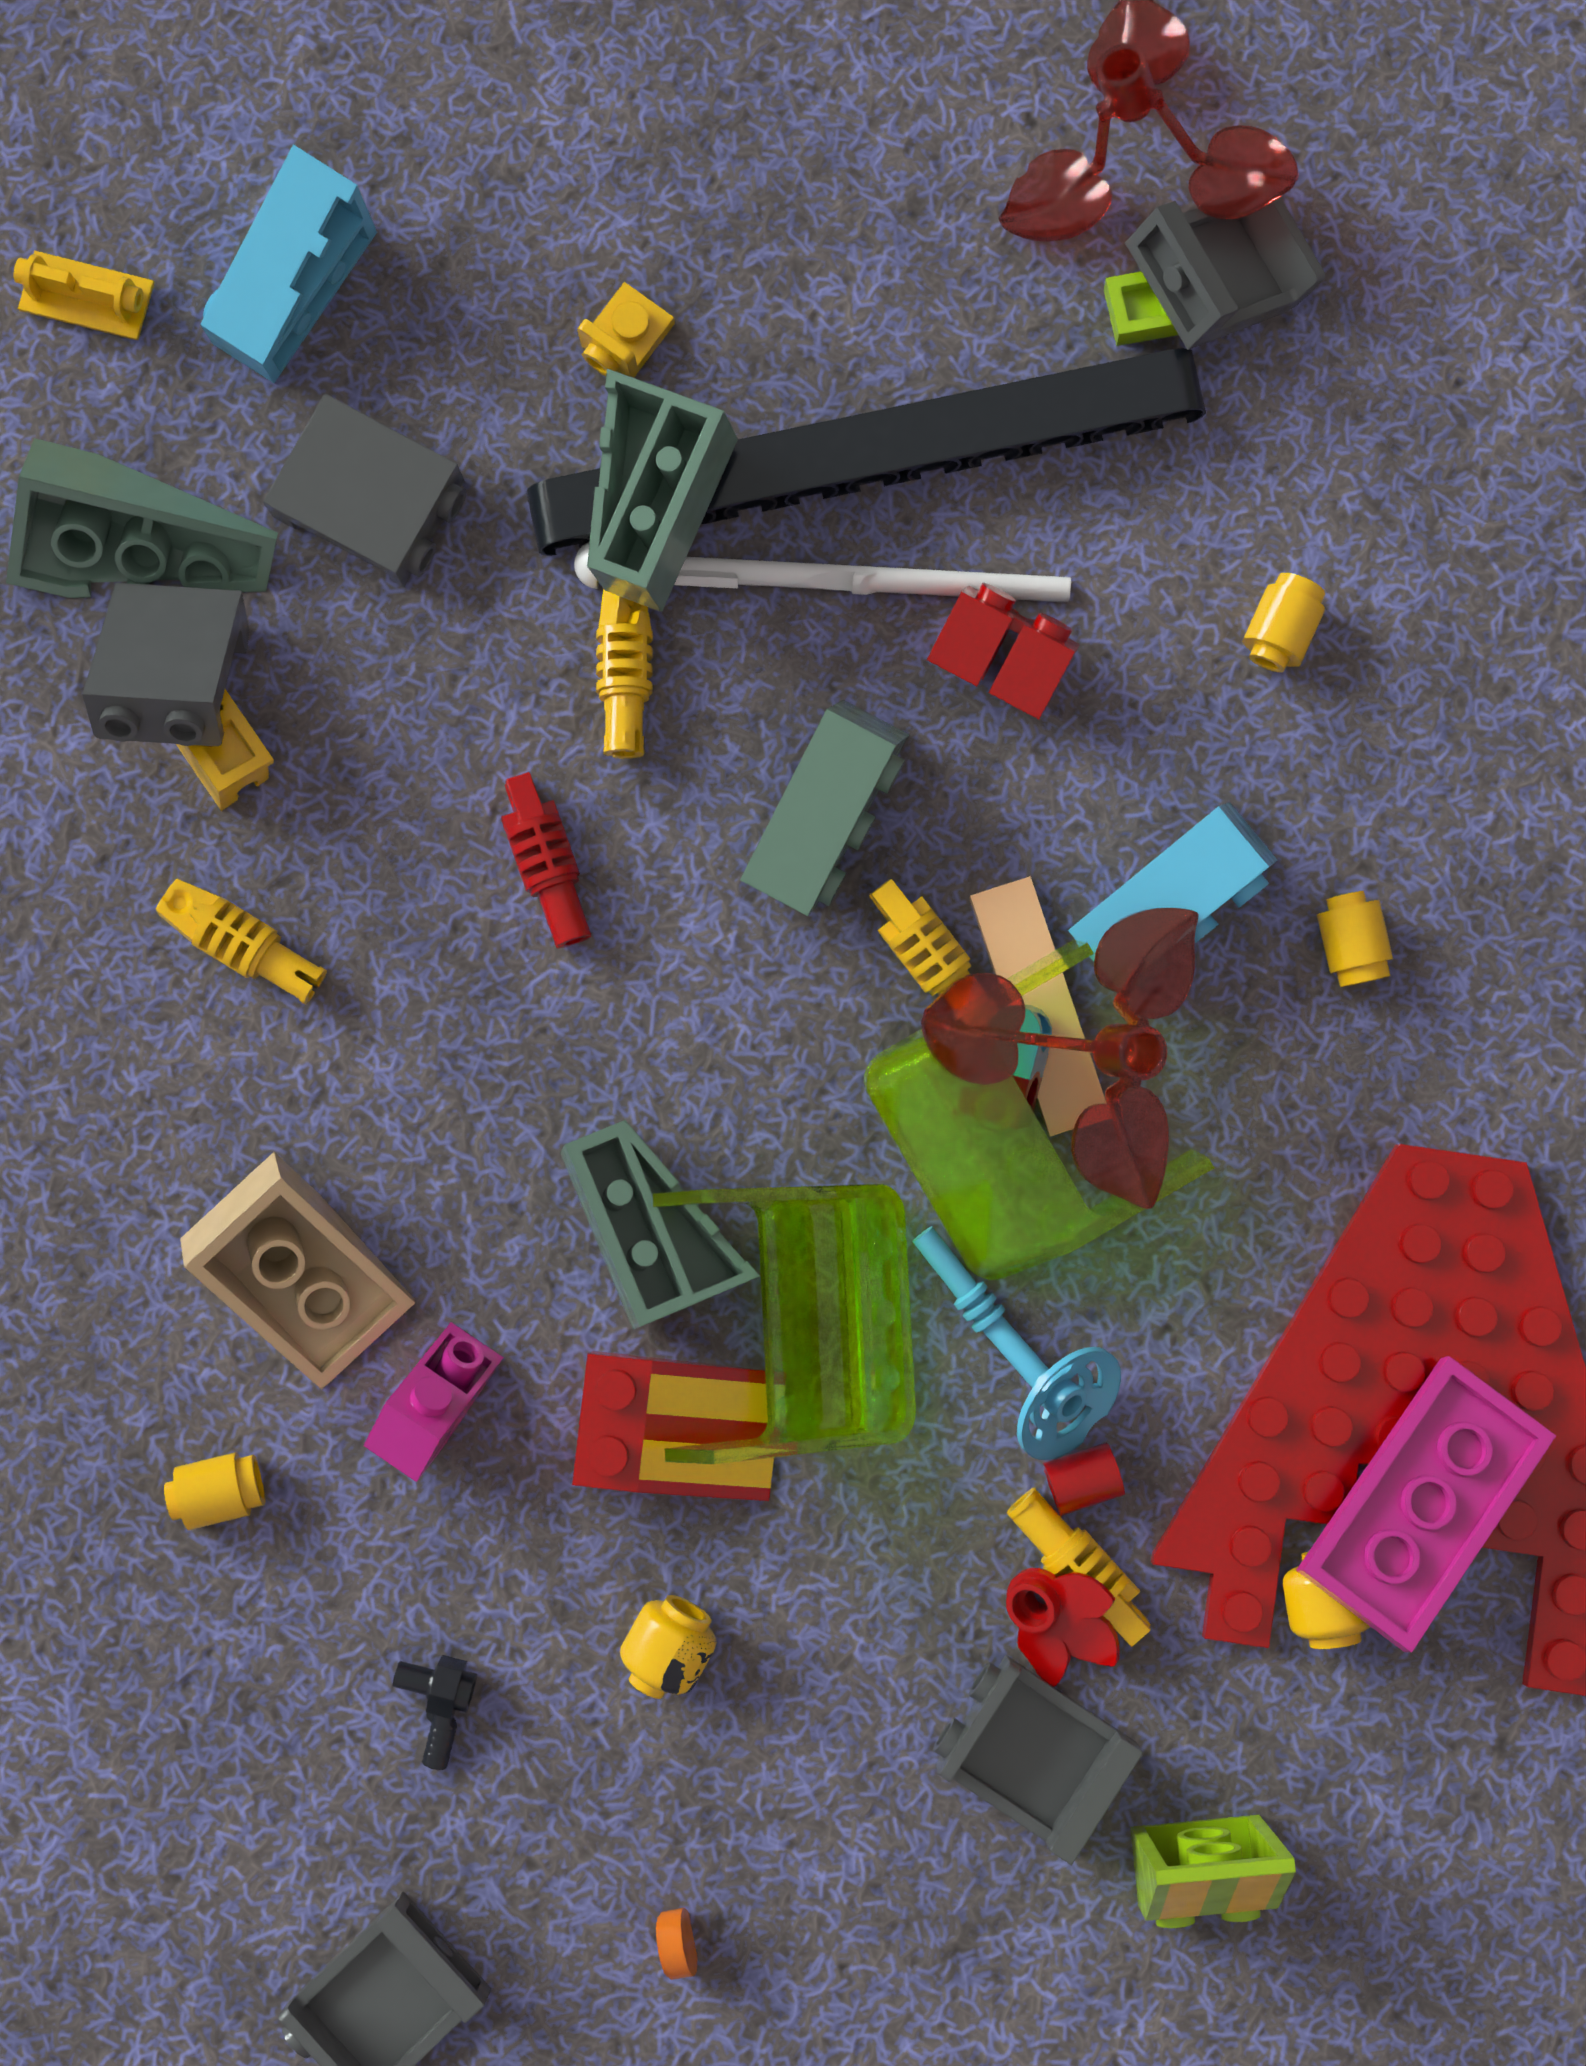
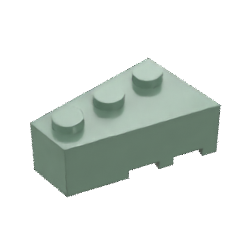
(653, 487)
(826, 808)
(654, 1254)

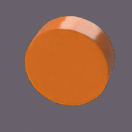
(676, 1944)

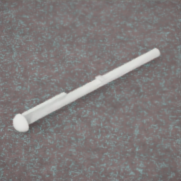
(858, 579)

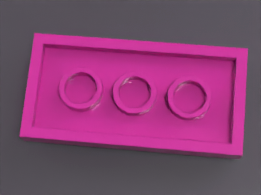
(1426, 1504)

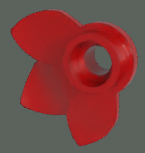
(1066, 1625)

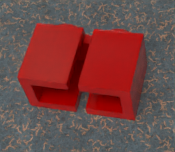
(977, 633)

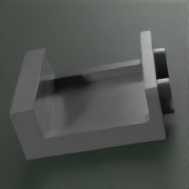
(1224, 272)
(367, 490)
(164, 664)
(1037, 1756)
(385, 1995)

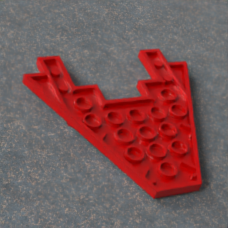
(1429, 1268)

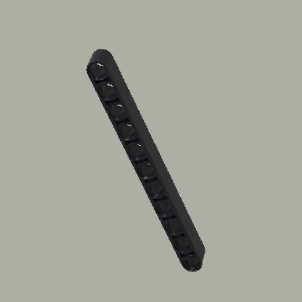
(914, 439)

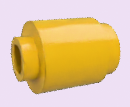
(1285, 622)
(1355, 939)
(214, 1490)

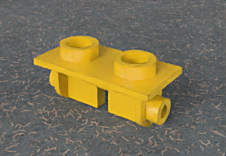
(83, 294)

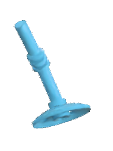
(1050, 1387)

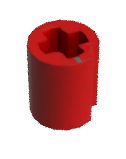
(1084, 1478)

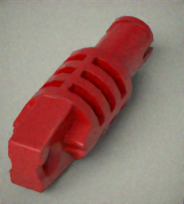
(545, 860)

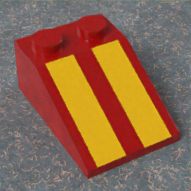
(650, 1404)

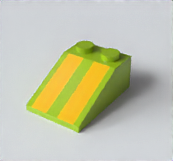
(1209, 1869)

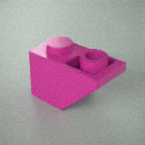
(432, 1401)

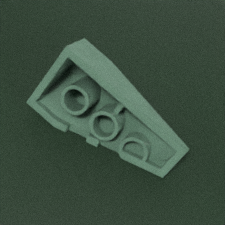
(103, 522)

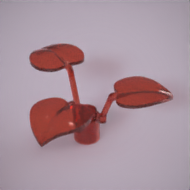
(1134, 52)
(1151, 968)

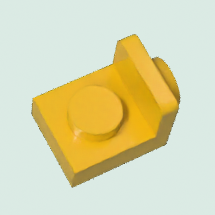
(624, 333)

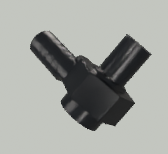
(447, 1690)

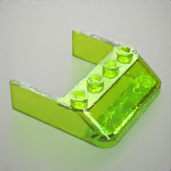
(988, 1156)
(830, 1319)

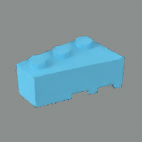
(288, 264)
(1197, 873)

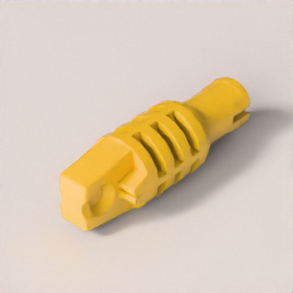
(624, 673)
(237, 939)
(920, 939)
(1076, 1551)

